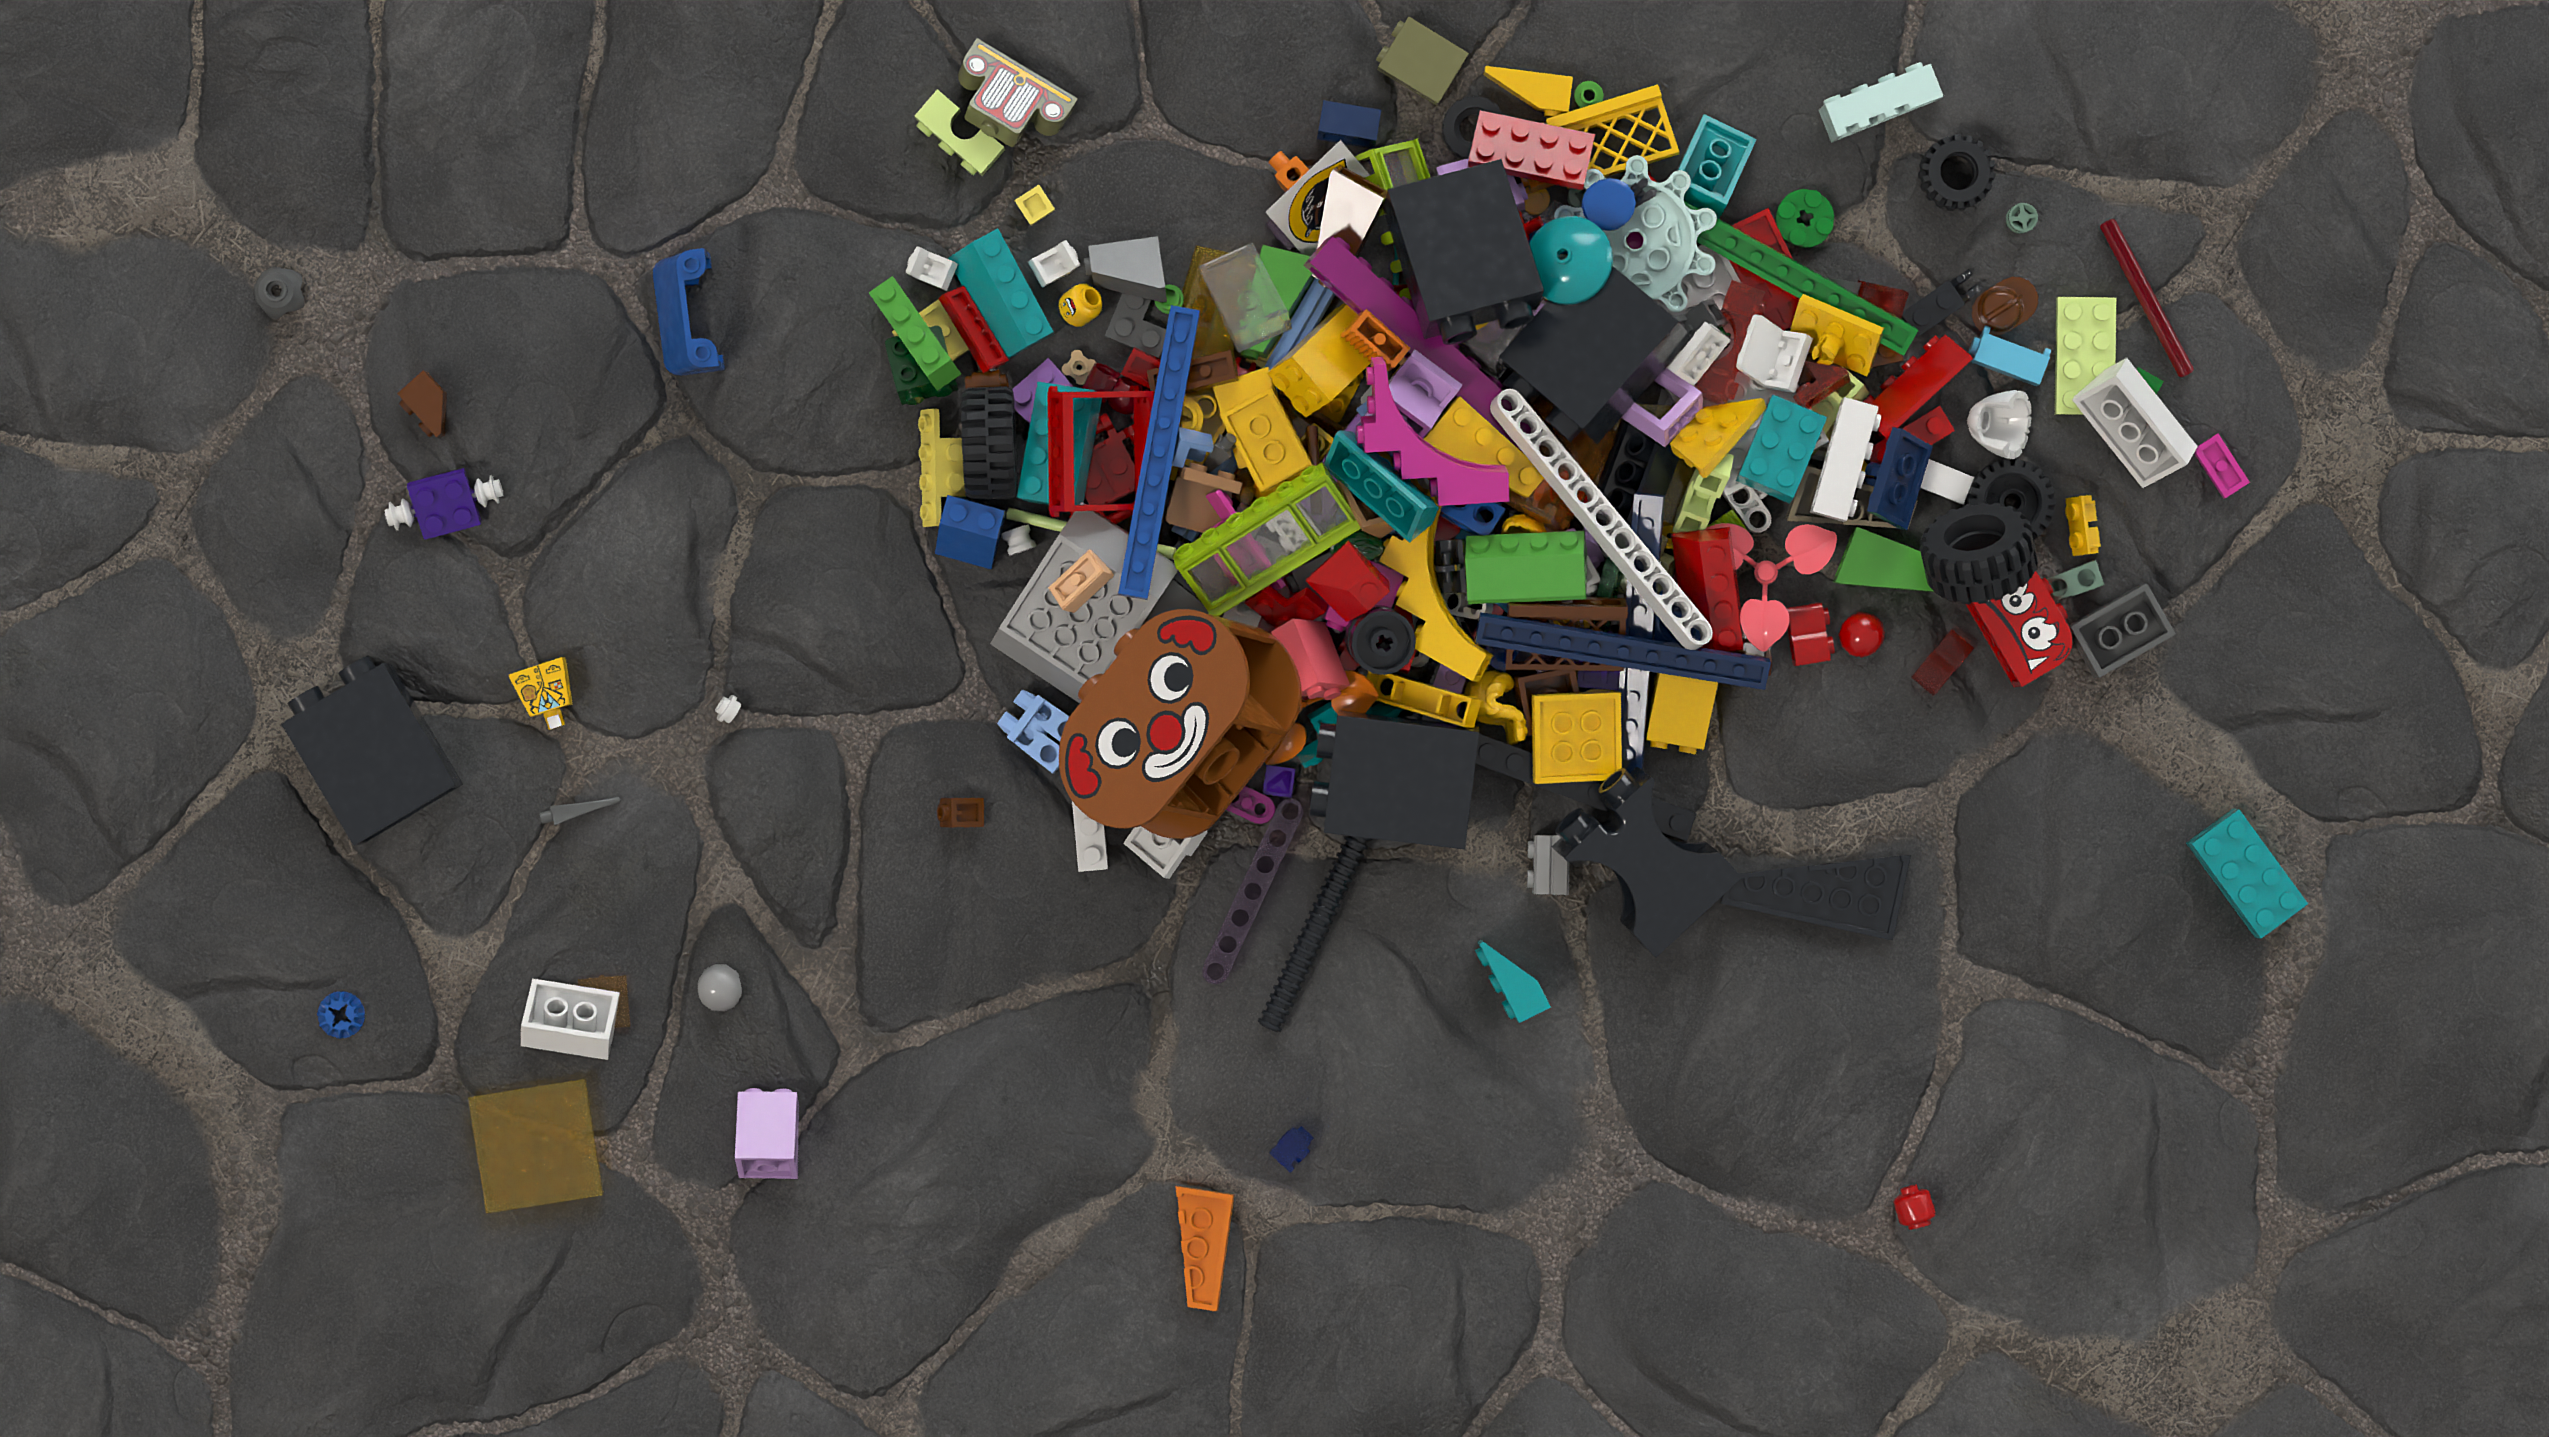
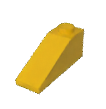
(1539, 90)

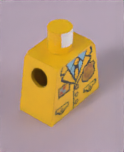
(544, 690)

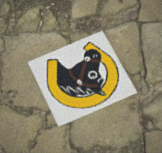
(1302, 206)

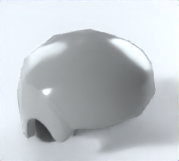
(719, 987)

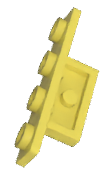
(940, 467)

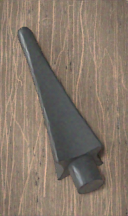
(1221, 451)
(565, 812)

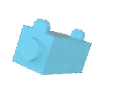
(2009, 358)

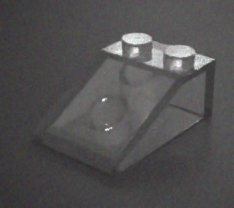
(1245, 297)

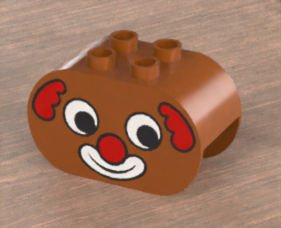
(1178, 723)

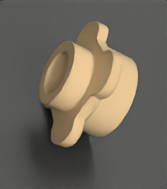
(1078, 359)

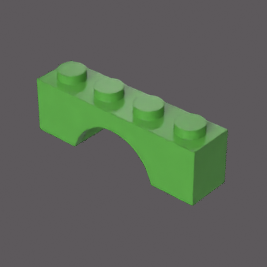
(914, 333)

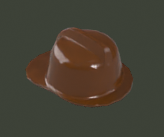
(2005, 305)

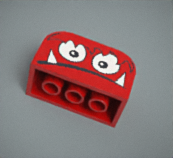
(2025, 631)

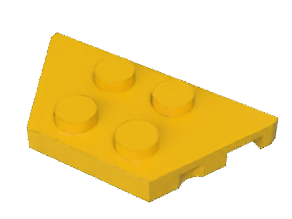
(1715, 433)

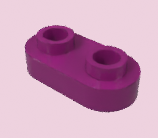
(1245, 806)

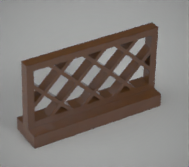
(1573, 610)

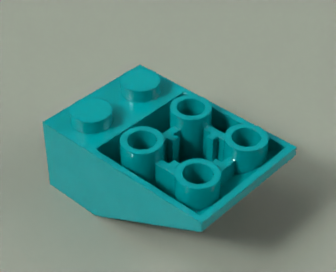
(1521, 990)

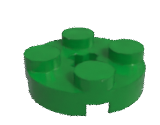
(1812, 203)

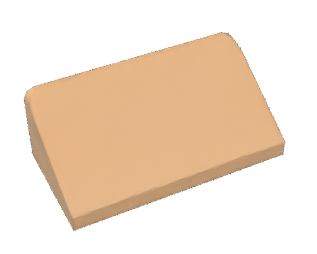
(1080, 582)

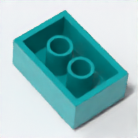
(1781, 449)

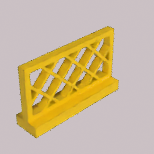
(1613, 110)

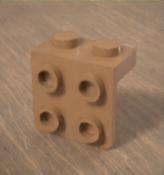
(1188, 499)

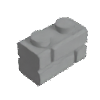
(1549, 870)

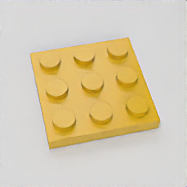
(1576, 736)

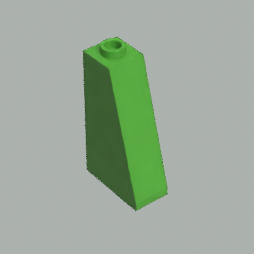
(1292, 284)
(1880, 563)

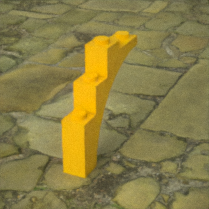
(1440, 635)

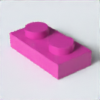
(2221, 466)

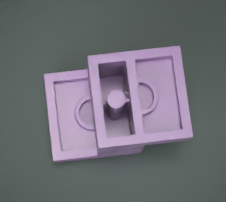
(1421, 392)

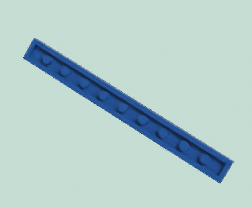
(1159, 452)

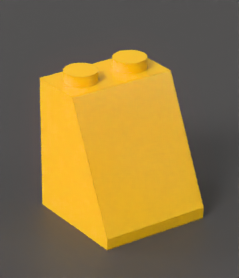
(1680, 712)

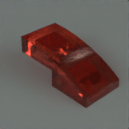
(1942, 662)

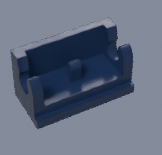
(1349, 124)

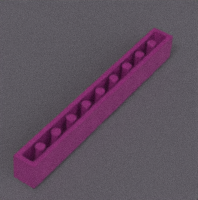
(1362, 289)

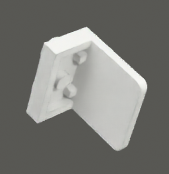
(1773, 355)

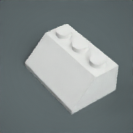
(569, 1019)

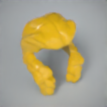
(1488, 689)

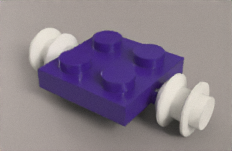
(444, 503)

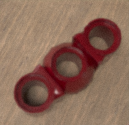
(1103, 379)

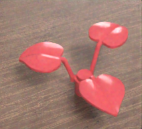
(1810, 550)

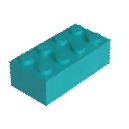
(1035, 474)
(2247, 873)

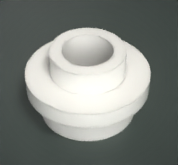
(727, 709)

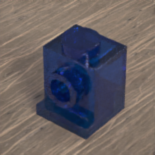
(1292, 1147)

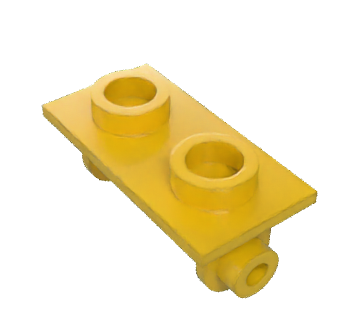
(2079, 512)

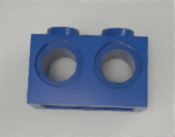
(1467, 517)

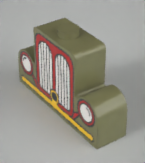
(1010, 96)

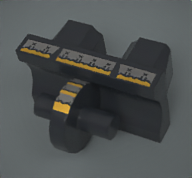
(1451, 565)

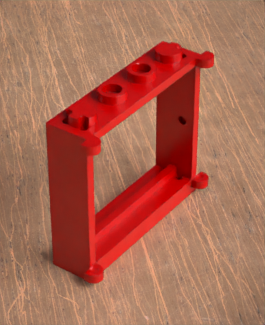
(1062, 445)

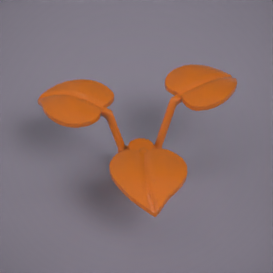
(1354, 698)

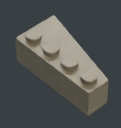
(1801, 504)

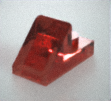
(1885, 297)
(1827, 381)

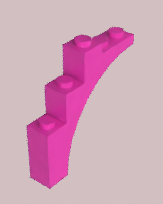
(1454, 479)

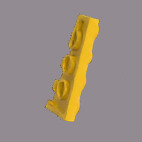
(1473, 439)

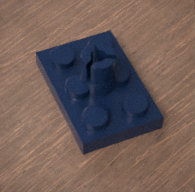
(1898, 478)

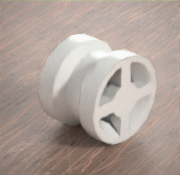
(1018, 540)

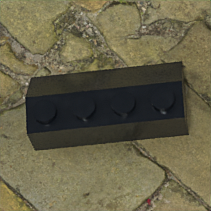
(1635, 466)

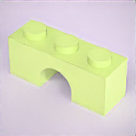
(937, 118)
(1700, 496)

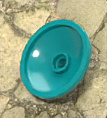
(1587, 261)

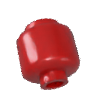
(1914, 1207)

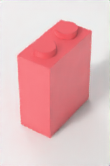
(1314, 657)

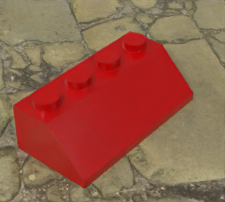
(1917, 382)
(1710, 581)

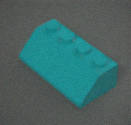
(1001, 293)
(1380, 486)

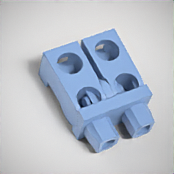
(1032, 729)

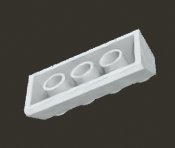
(2135, 423)

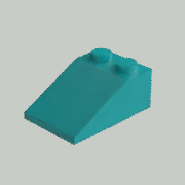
(1714, 163)

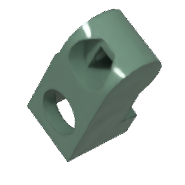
(2076, 581)

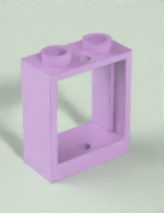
(1667, 427)

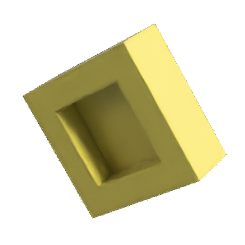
(1034, 205)

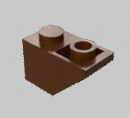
(427, 401)

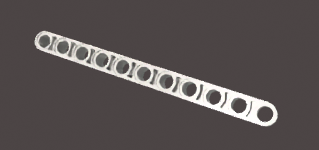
(1615, 524)

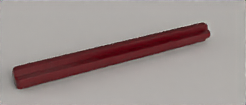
(2147, 298)

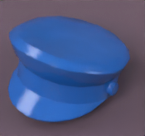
(1609, 203)

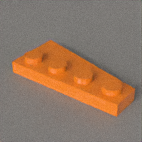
(1205, 1234)

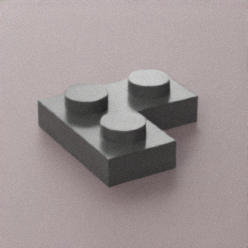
(1130, 328)

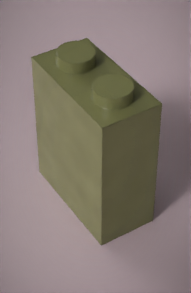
(1421, 60)

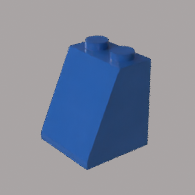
(970, 532)

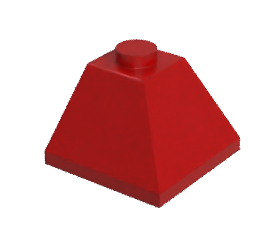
(1349, 582)

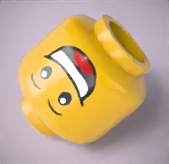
(1080, 305)

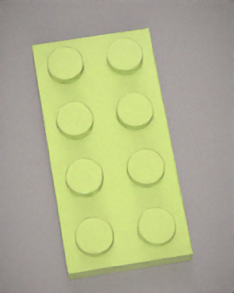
(2082, 346)

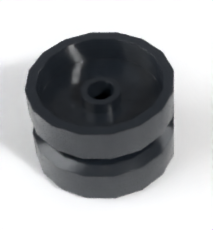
(1392, 652)

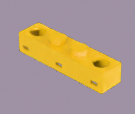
(1427, 699)

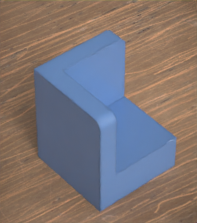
(1191, 446)

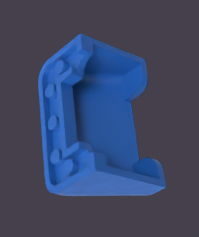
(679, 351)

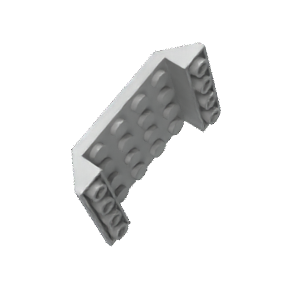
(1077, 645)

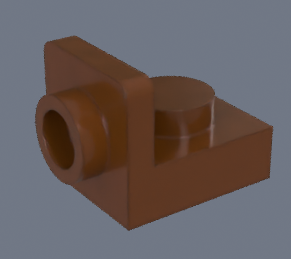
(961, 812)

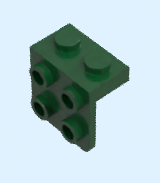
(908, 376)

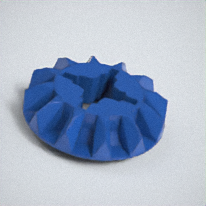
(354, 1012)

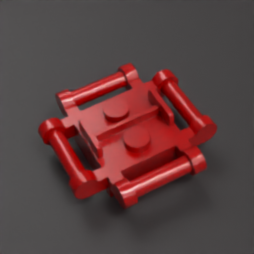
(1111, 470)

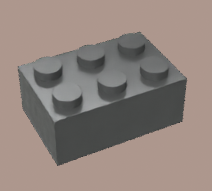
(2120, 630)

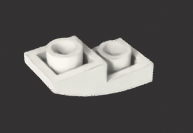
(1946, 482)

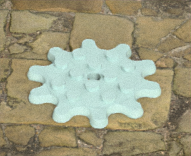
(1667, 231)

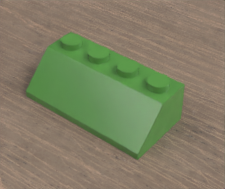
(1526, 567)

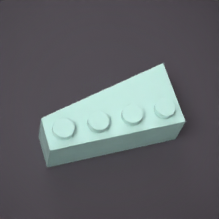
(1880, 102)

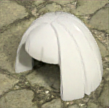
(2001, 423)

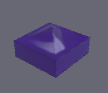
(1279, 781)

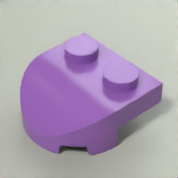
(1025, 391)

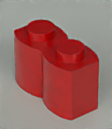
(1808, 634)

